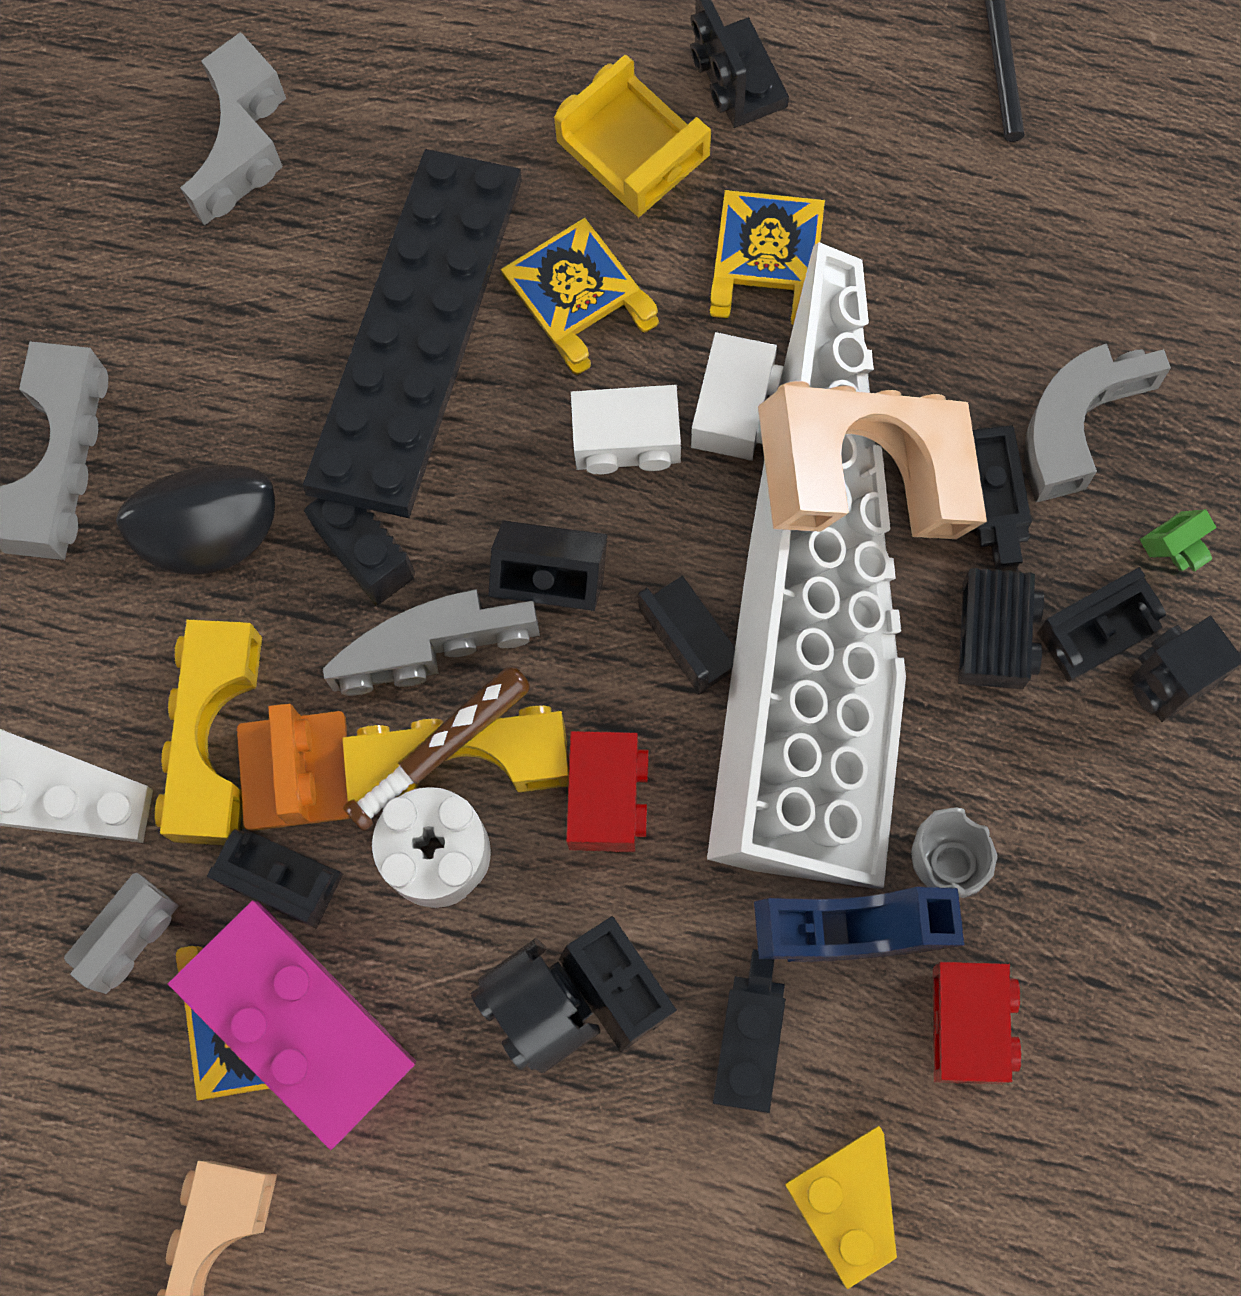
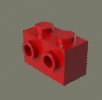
(604, 791)
(974, 1023)

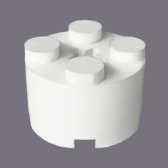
(409, 824)

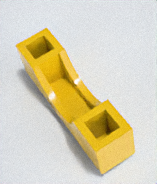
(215, 666)
(525, 747)

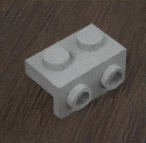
(120, 934)

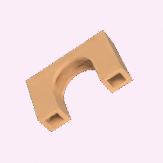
(923, 435)

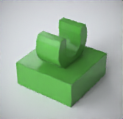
(1181, 539)

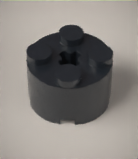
(535, 1008)

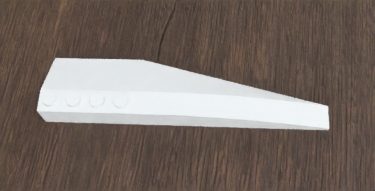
(815, 645)

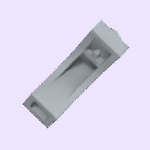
(1055, 439)

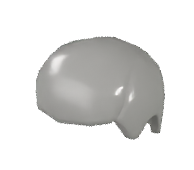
(953, 852)

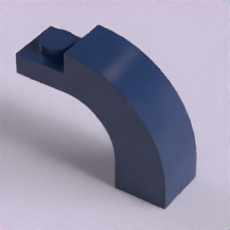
(859, 926)

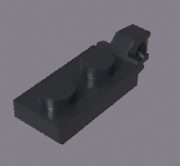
(1003, 496)
(751, 1039)

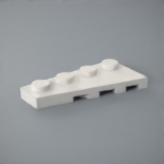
(67, 795)

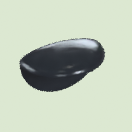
(199, 518)

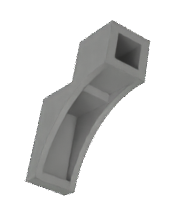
(242, 151)

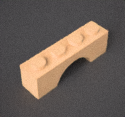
(221, 1208)

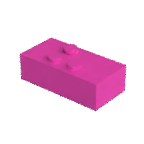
(292, 1023)

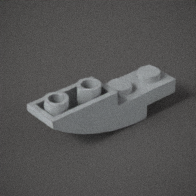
(407, 644)

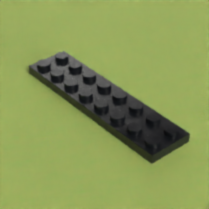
(413, 335)

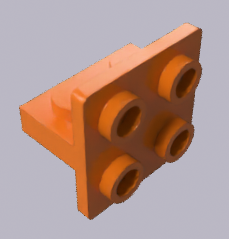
(292, 769)

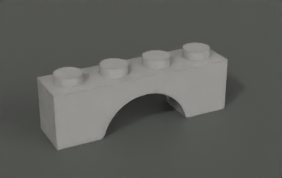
(41, 507)

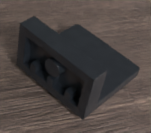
(736, 65)

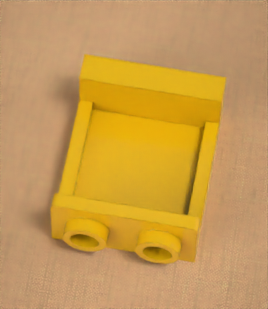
(630, 137)

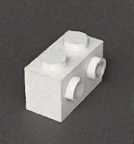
(733, 387)
(626, 428)

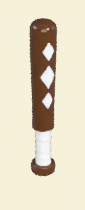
(448, 738)

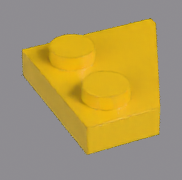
(850, 1207)

